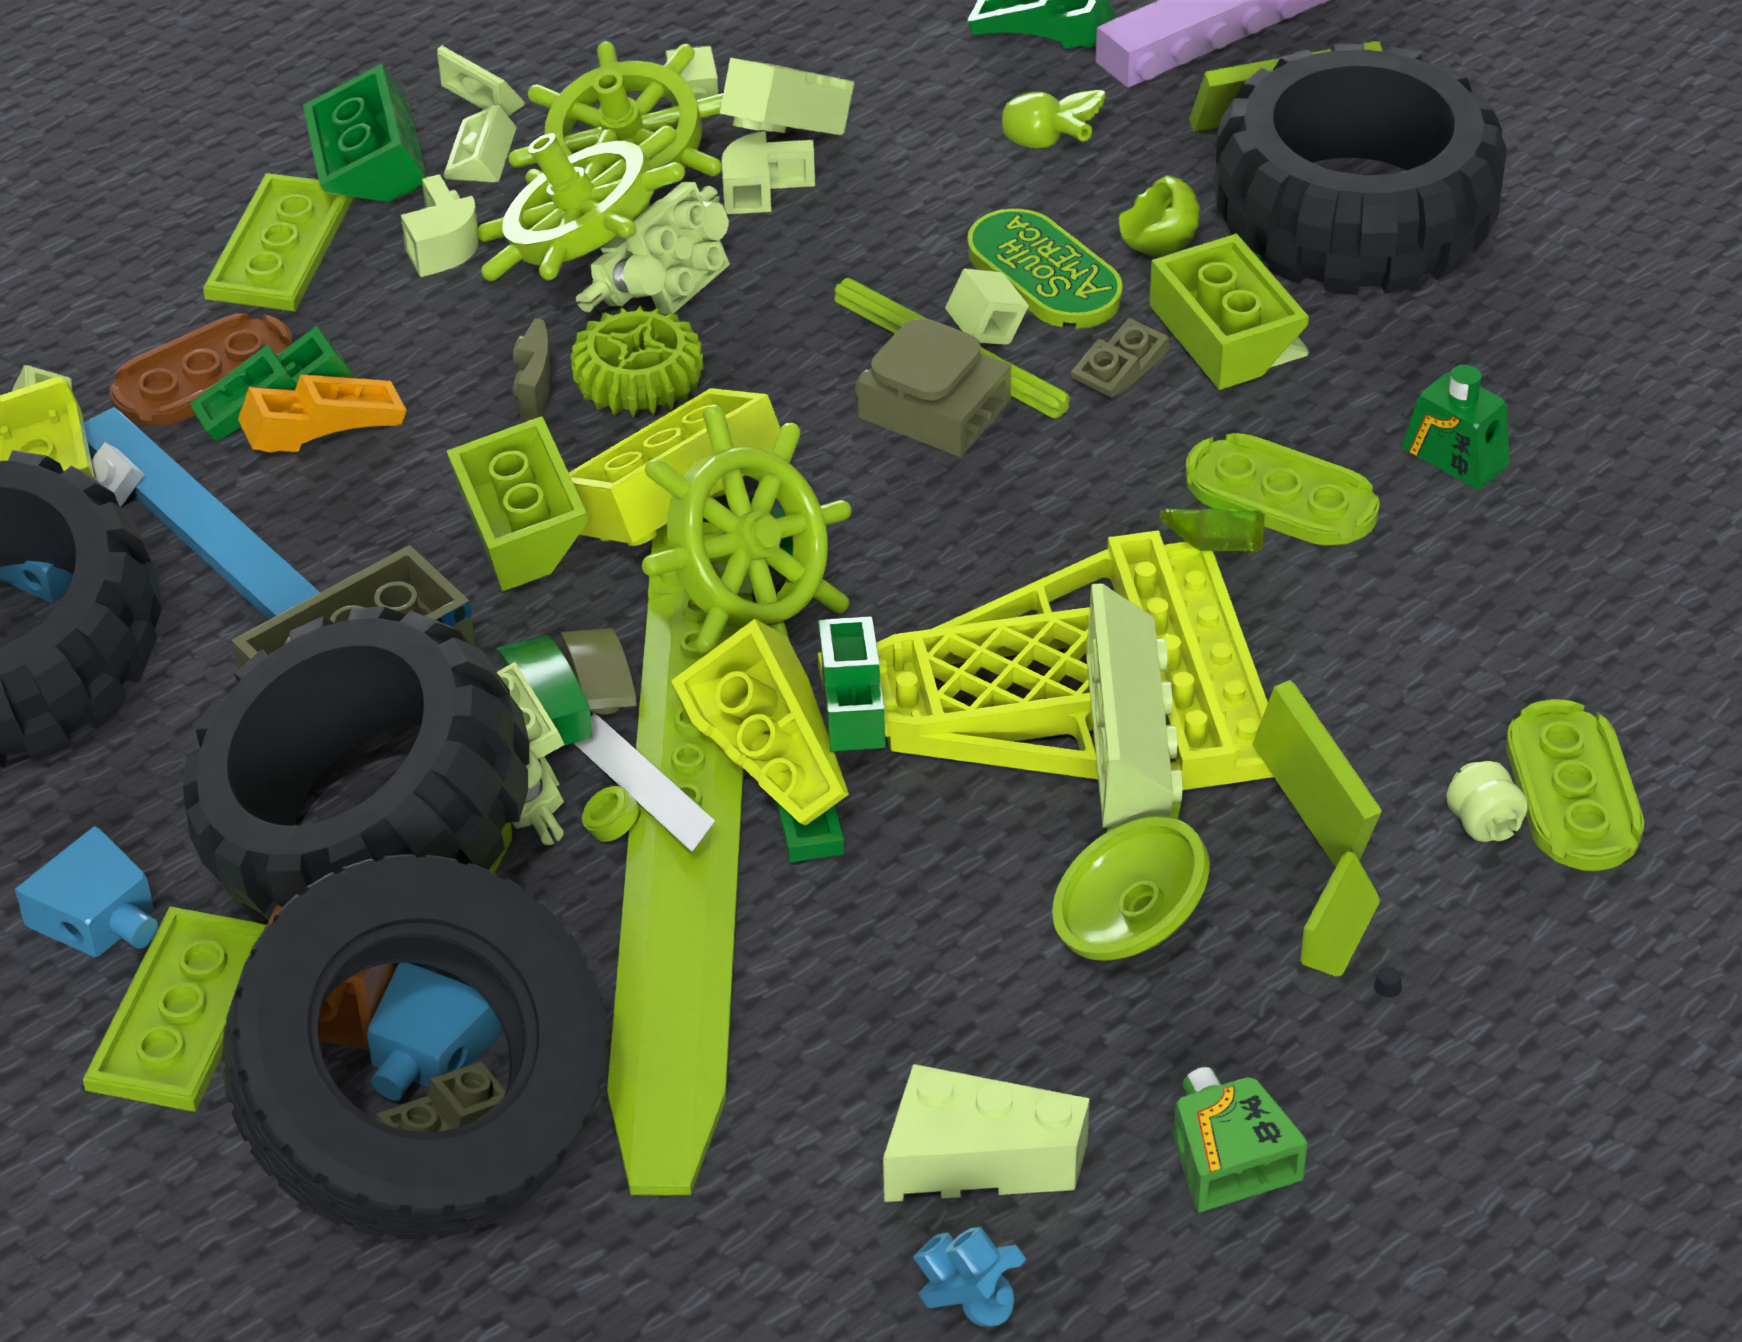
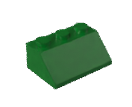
(365, 139)

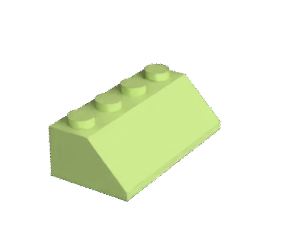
(1130, 711)

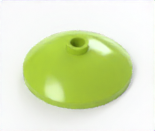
(1131, 888)

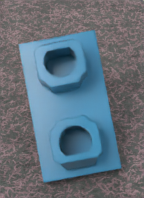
(969, 1274)

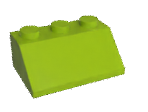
(1225, 309)
(519, 500)

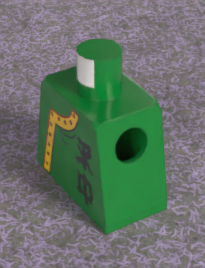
(1460, 428)

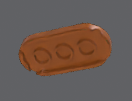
(189, 366)

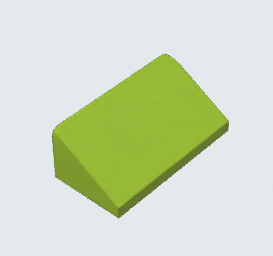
(1339, 918)

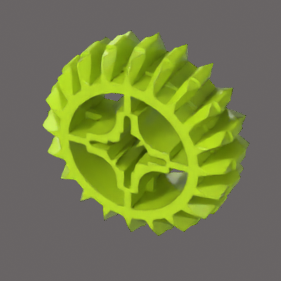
(636, 361)

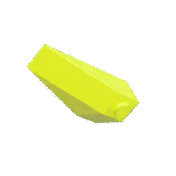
(765, 718)

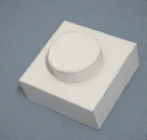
(116, 472)

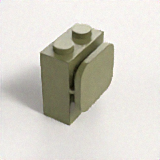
(934, 386)

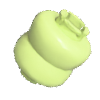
(1487, 801)

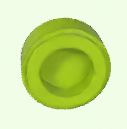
(610, 813)

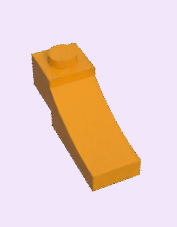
(317, 407)

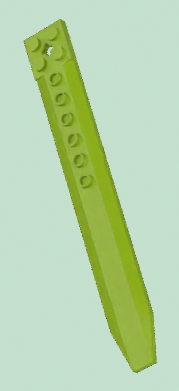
(675, 921)

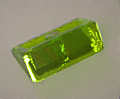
(1218, 528)

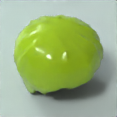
(1161, 218)

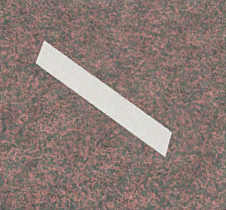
(646, 784)

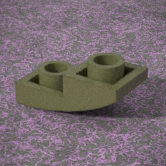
(1122, 360)
(534, 377)
(599, 669)
(451, 1101)

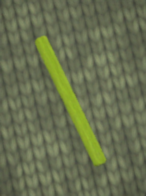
(892, 316)

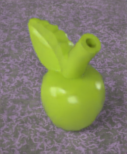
(1040, 119)

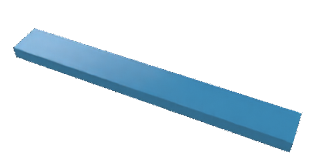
(202, 519)

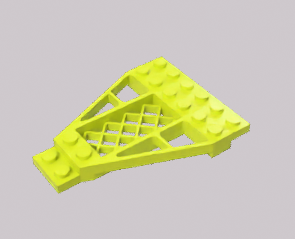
(1208, 665)

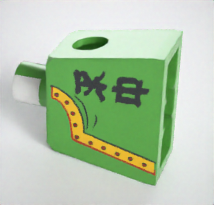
(1234, 1140)

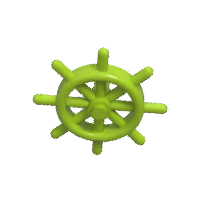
(624, 115)
(578, 201)
(746, 534)

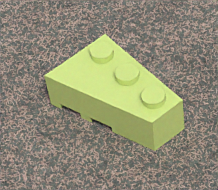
(778, 96)
(982, 1135)

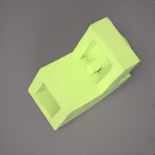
(756, 166)
(443, 231)

